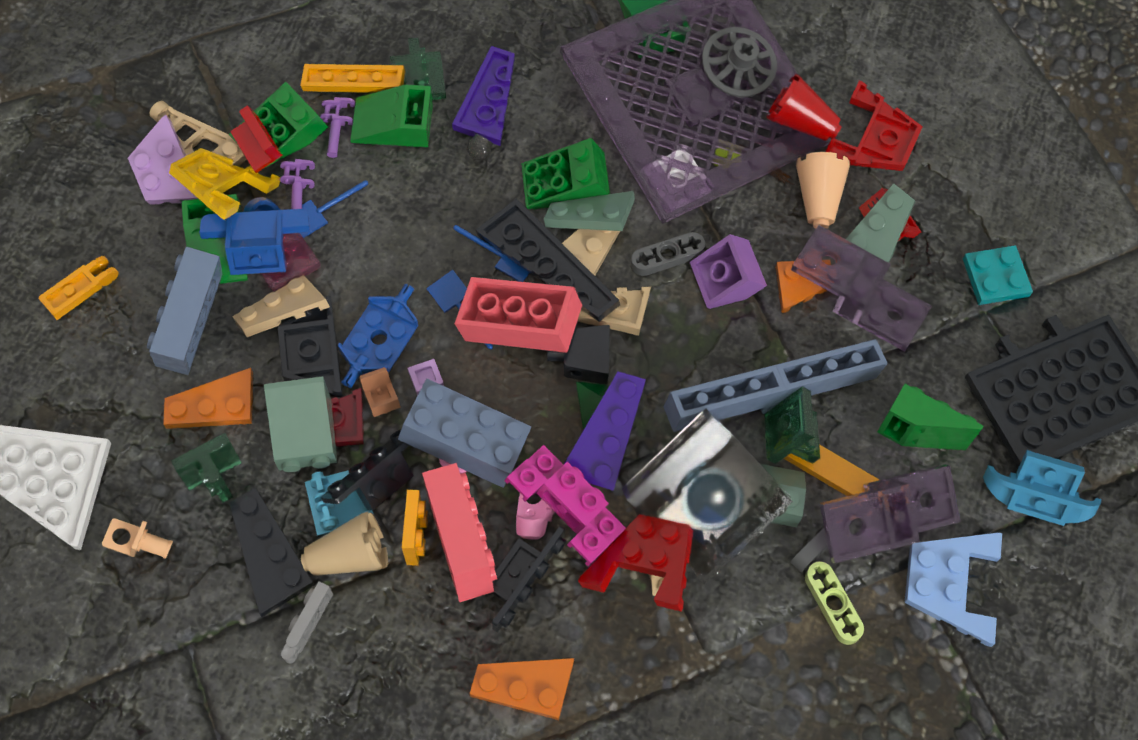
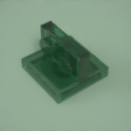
(422, 68)
(792, 428)
(207, 464)

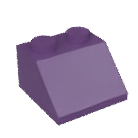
(728, 272)

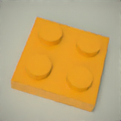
(415, 519)

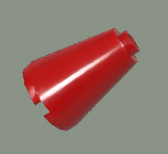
(804, 111)

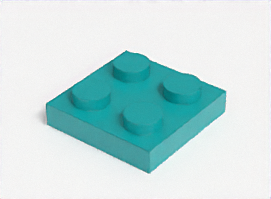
(997, 275)

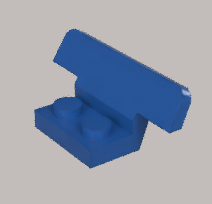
(255, 238)

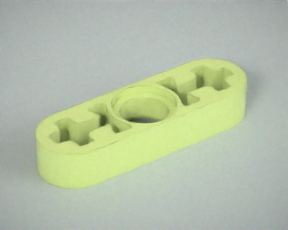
(851, 619)

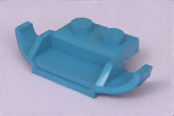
(1043, 489)

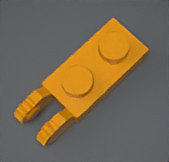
(78, 287)

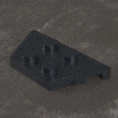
(310, 348)

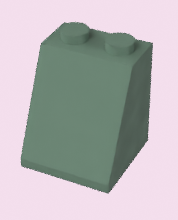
(301, 424)

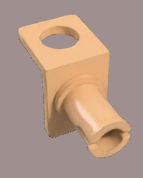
(138, 540)

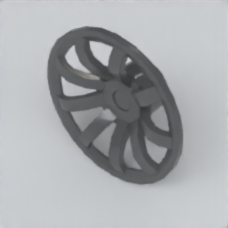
(742, 57)

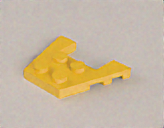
(211, 174)

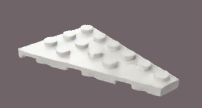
(52, 477)

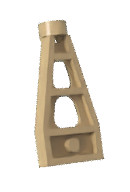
(226, 145)

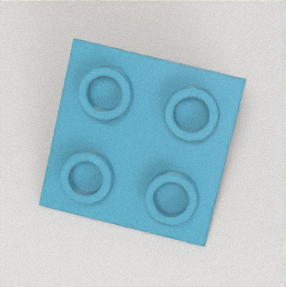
(331, 516)

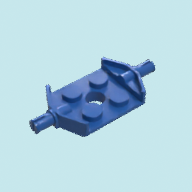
(382, 317)

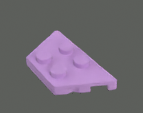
(152, 164)

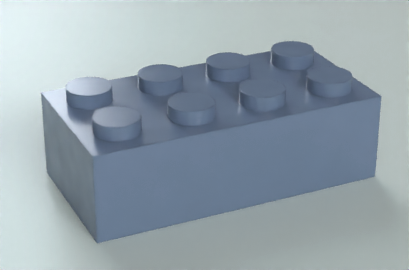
(185, 311)
(464, 432)

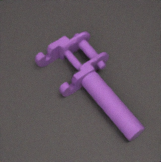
(336, 121)
(296, 181)

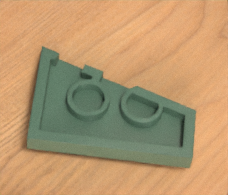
(591, 213)
(884, 224)

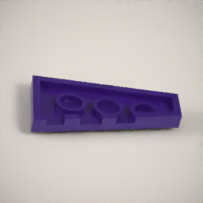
(487, 98)
(606, 435)

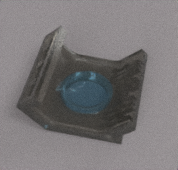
(714, 487)

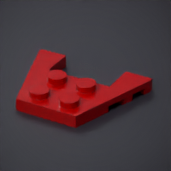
(887, 137)
(648, 547)

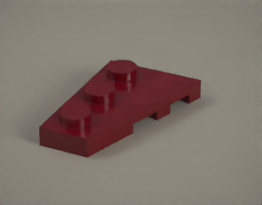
(348, 419)

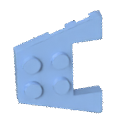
(940, 578)

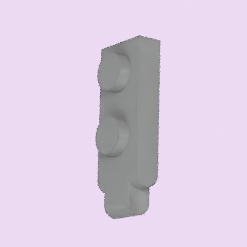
(303, 625)

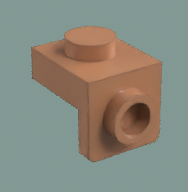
(379, 392)

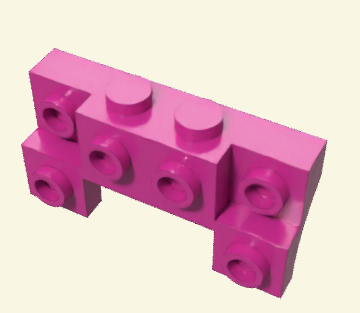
(571, 499)

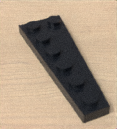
(534, 248)

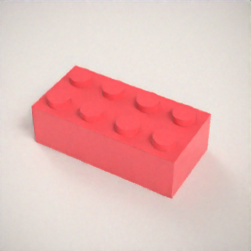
(519, 314)
(460, 532)

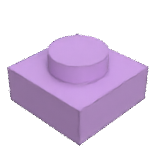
(419, 373)

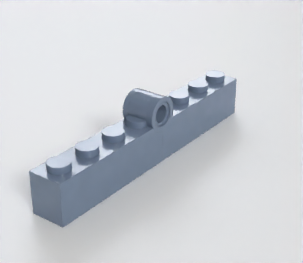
(771, 385)

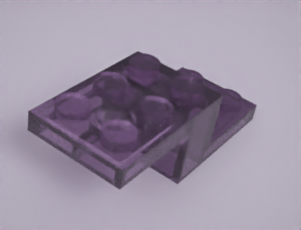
(861, 287)
(889, 513)

